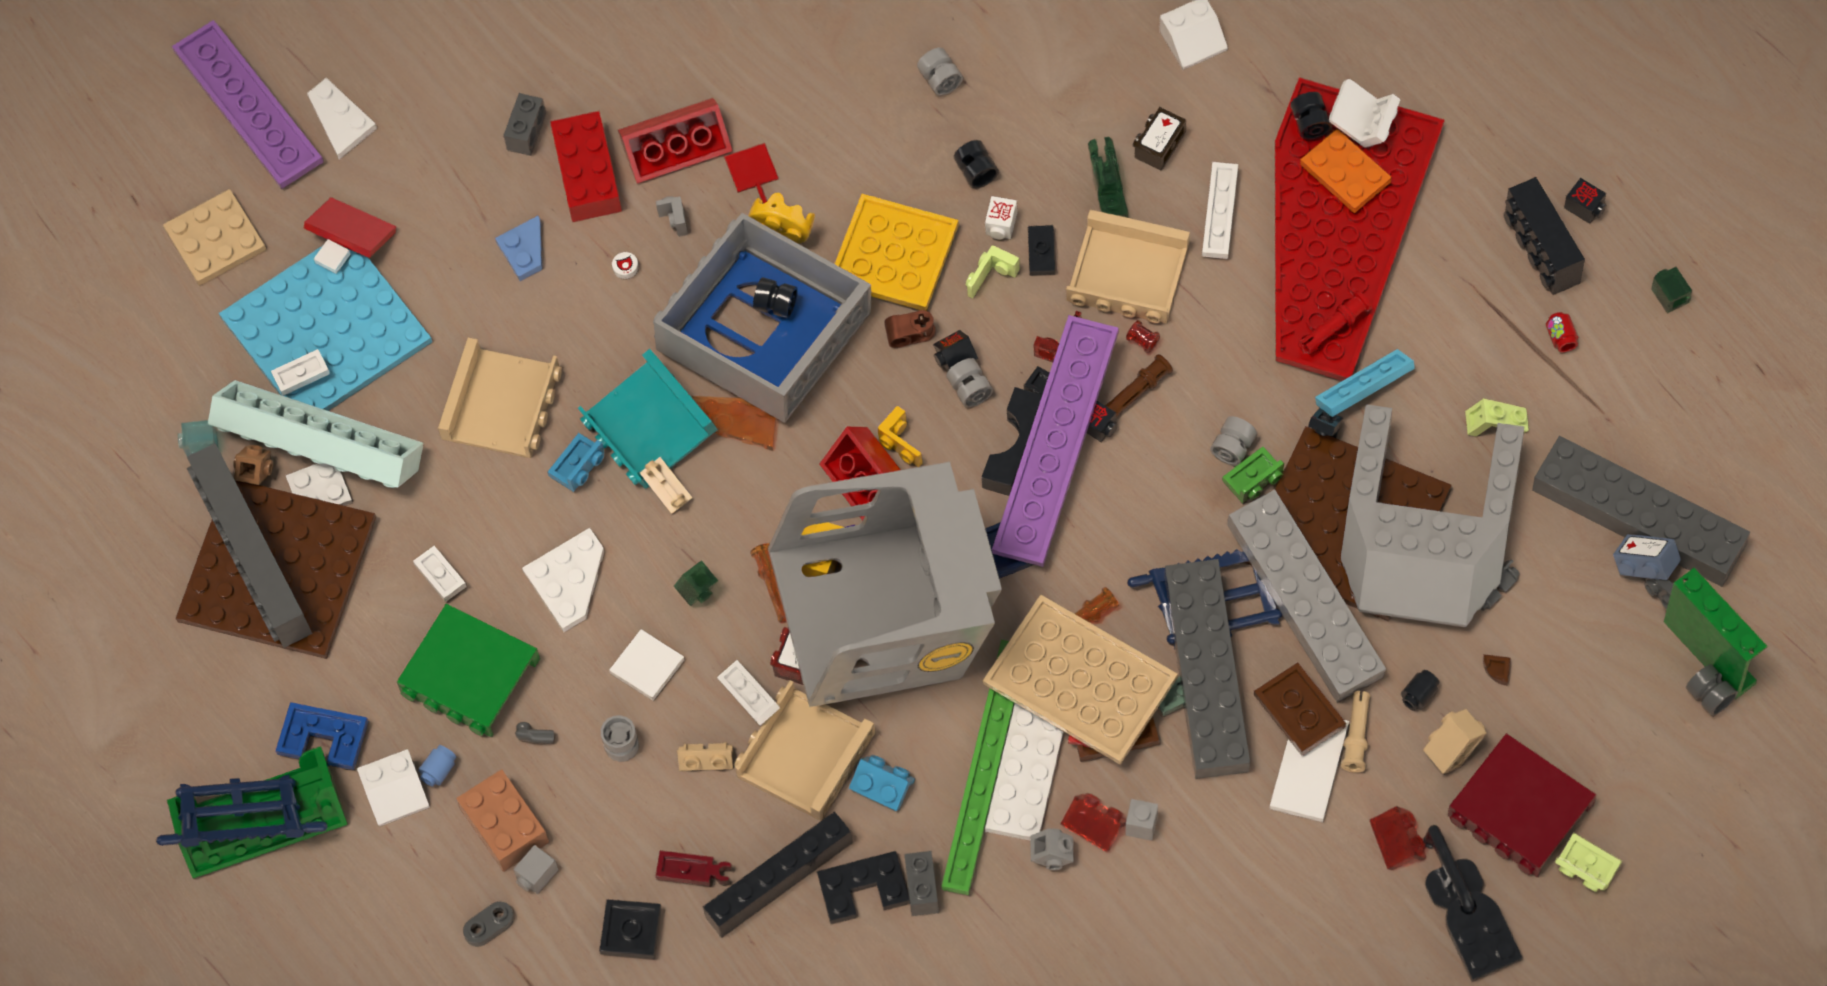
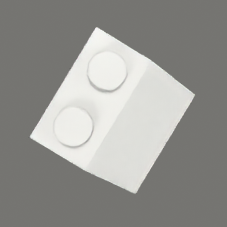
(1193, 33)
(393, 787)

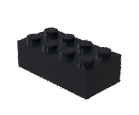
(1543, 236)

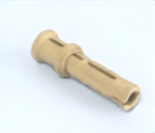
(1356, 742)

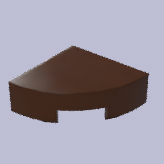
(1497, 668)

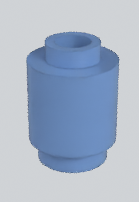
(437, 766)

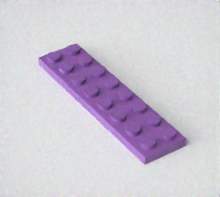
(247, 104)

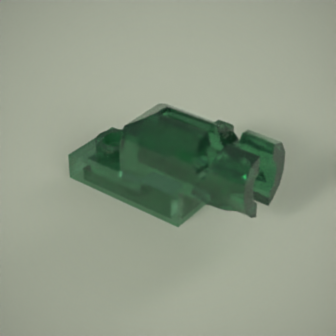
(1107, 179)

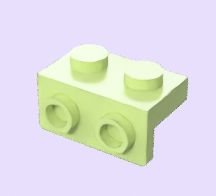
(1588, 862)

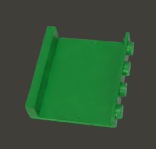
(1713, 630)
(466, 669)

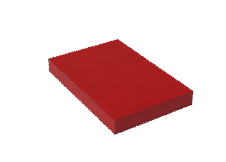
(350, 227)

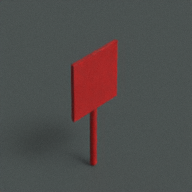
(751, 169)

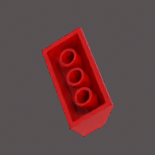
(675, 140)
(855, 456)

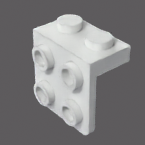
(1362, 114)

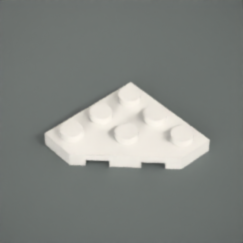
(567, 578)

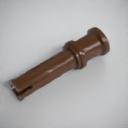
(1146, 379)

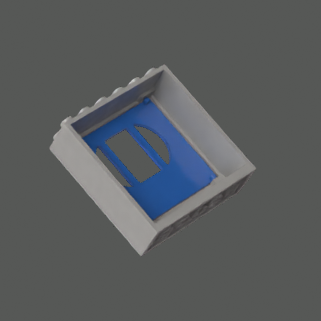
(800, 349)

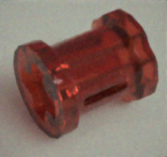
(1142, 336)

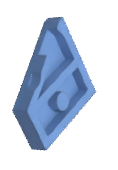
(523, 248)

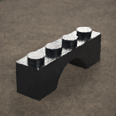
(1003, 467)

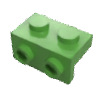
(1253, 474)

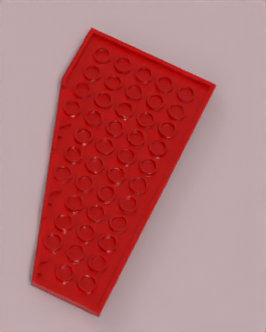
(1329, 250)

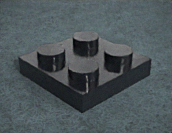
(630, 929)

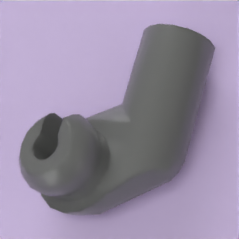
(526, 734)

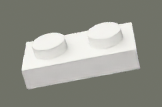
(300, 372)
(439, 573)

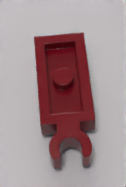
(690, 868)

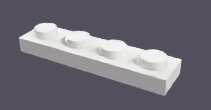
(1220, 210)

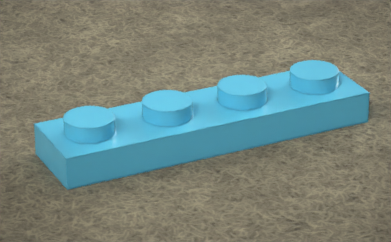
(1364, 382)

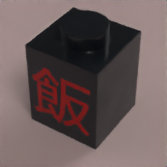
(1585, 201)
(953, 350)
(1102, 422)

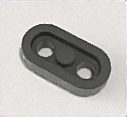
(1660, 589)
(489, 924)

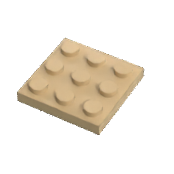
(214, 237)

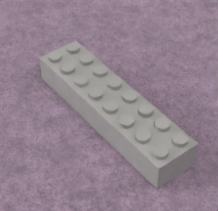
(1306, 596)

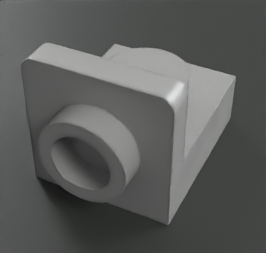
(673, 208)

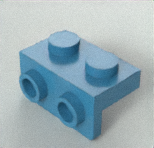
(576, 462)
(881, 781)

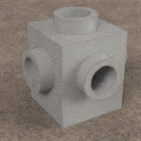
(1051, 848)

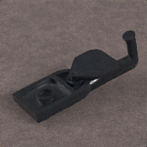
(1480, 936)

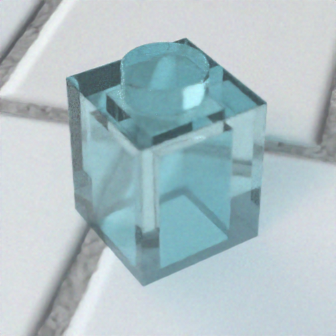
(196, 436)

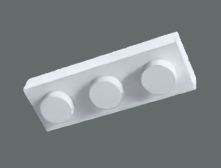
(748, 692)

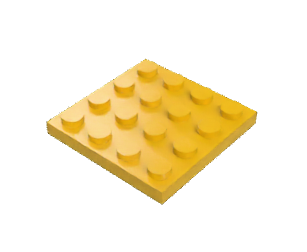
(897, 250)

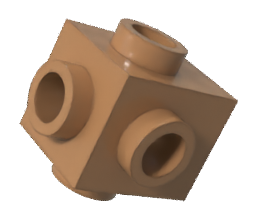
(252, 464)

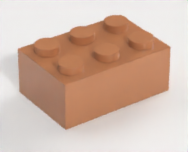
(502, 820)

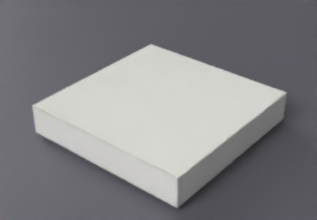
(646, 665)

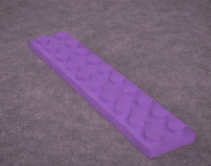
(1055, 441)

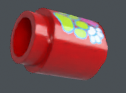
(1562, 332)

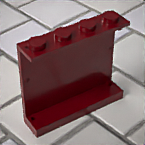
(1520, 805)

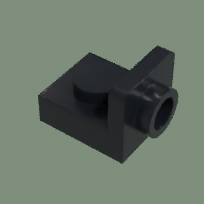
(1325, 424)

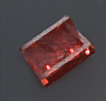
(1094, 821)
(1398, 837)

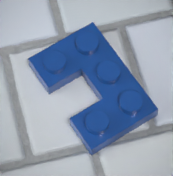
(306, 721)

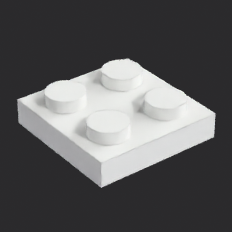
(320, 483)

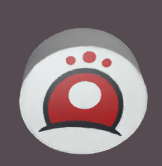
(625, 265)

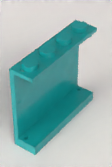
(648, 420)

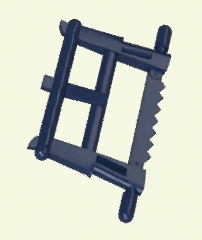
(1270, 612)
(191, 836)

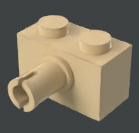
(1454, 740)

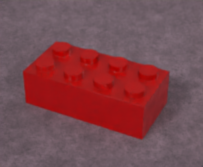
(585, 166)

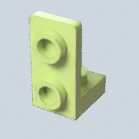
(998, 259)
(1490, 413)

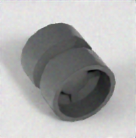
(1713, 692)

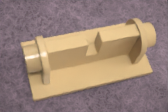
(665, 485)
(695, 757)

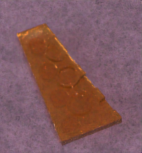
(739, 420)

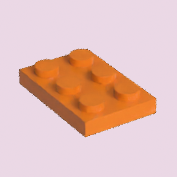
(1345, 170)

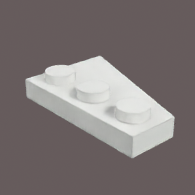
(340, 117)

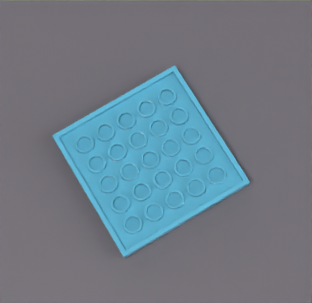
(345, 315)

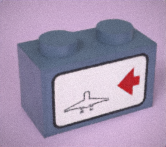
(1647, 557)

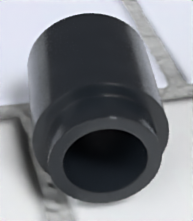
(1420, 690)

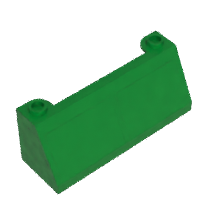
(313, 792)

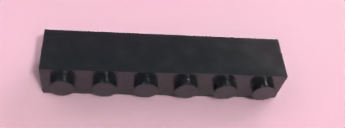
(778, 874)

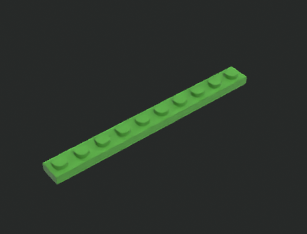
(978, 791)

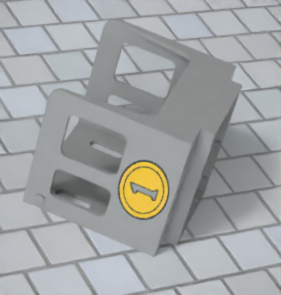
(908, 589)

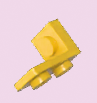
(888, 437)

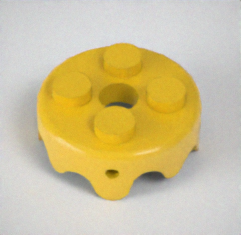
(783, 218)

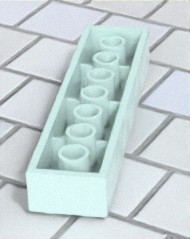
(315, 434)

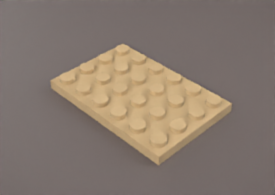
(1080, 679)

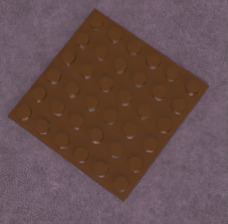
(1318, 493)
(316, 551)

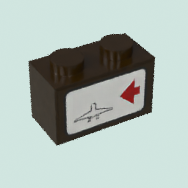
(1159, 138)

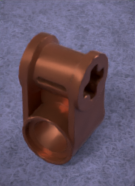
(906, 328)

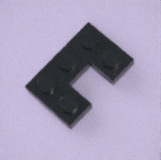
(842, 880)

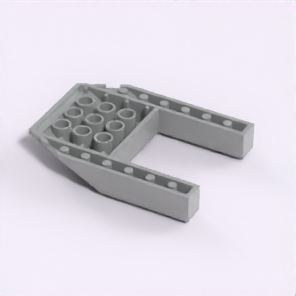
(1423, 559)

